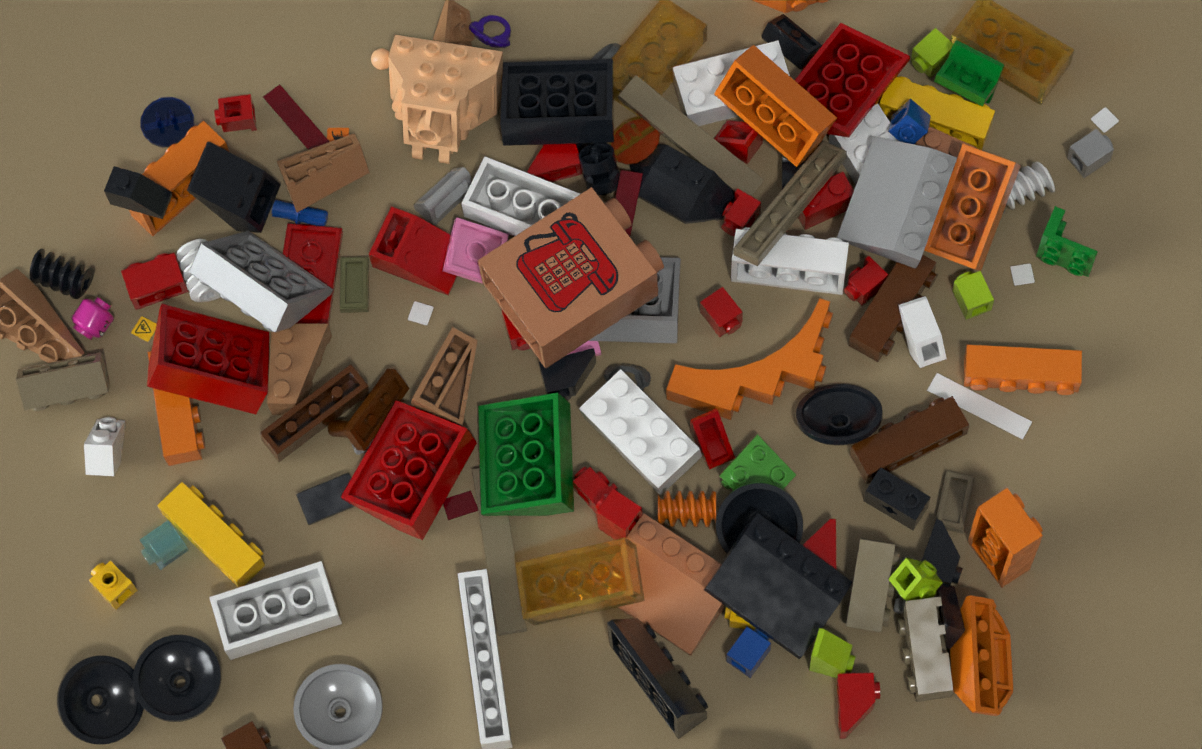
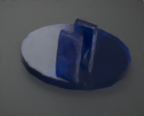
(166, 121)

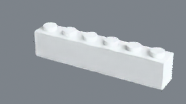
(484, 660)

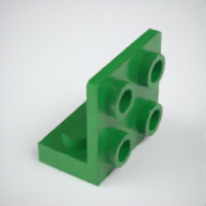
(1062, 251)

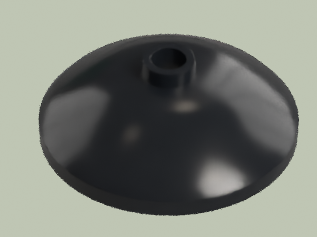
(839, 414)
(754, 498)
(166, 663)
(118, 706)

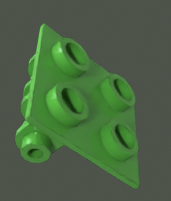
(756, 464)

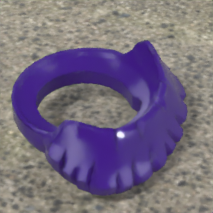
(500, 41)

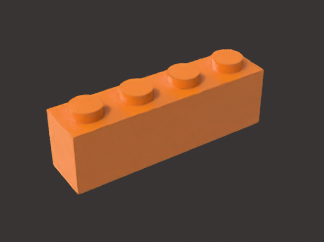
(1022, 369)
(178, 427)

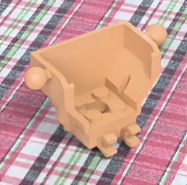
(440, 90)

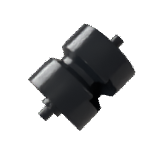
(599, 168)

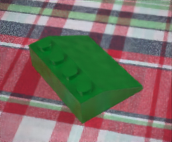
(526, 457)

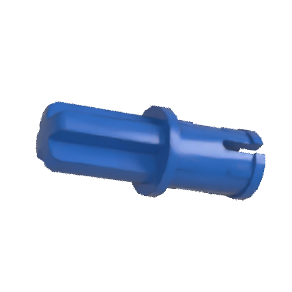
(307, 215)

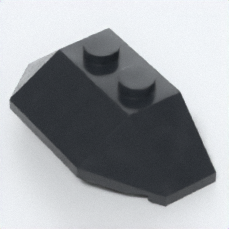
(682, 186)

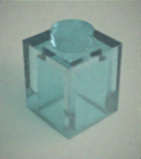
(163, 545)

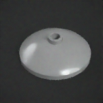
(333, 689)

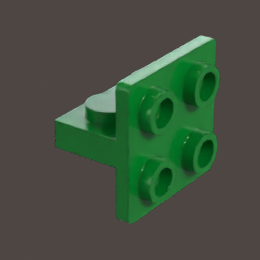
(970, 73)

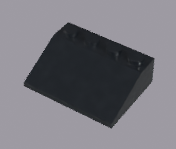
(557, 102)
(778, 585)
(656, 675)

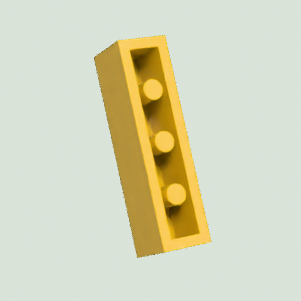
(948, 112)
(211, 535)

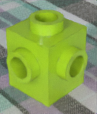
(915, 579)

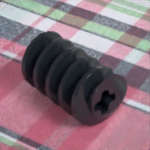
(58, 276)

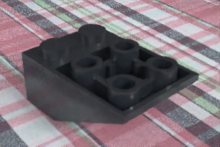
(233, 189)

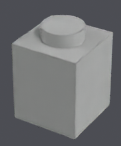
(1090, 153)

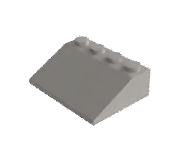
(897, 200)
(258, 280)
(657, 318)

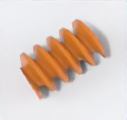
(687, 508)

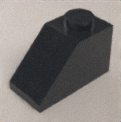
(137, 193)
(568, 373)
(943, 554)

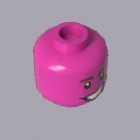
(92, 318)

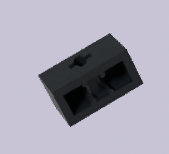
(897, 499)

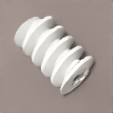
(1028, 181)
(186, 257)

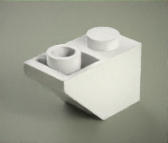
(922, 332)
(104, 447)

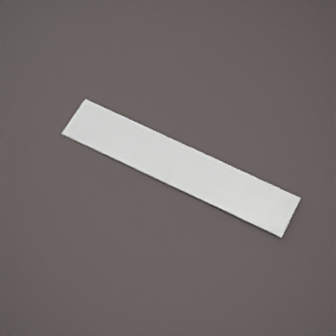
(980, 406)

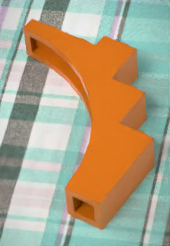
(762, 380)

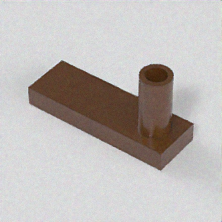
(372, 412)

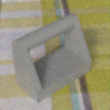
(444, 195)

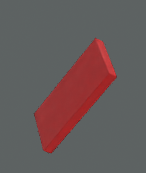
(318, 253)

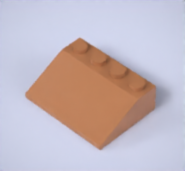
(673, 586)

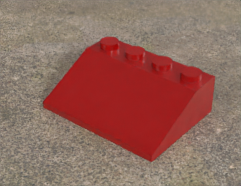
(850, 76)
(209, 359)
(410, 469)

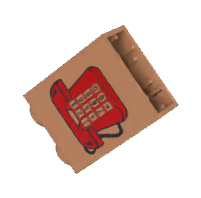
(571, 275)

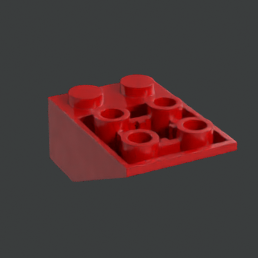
(412, 251)

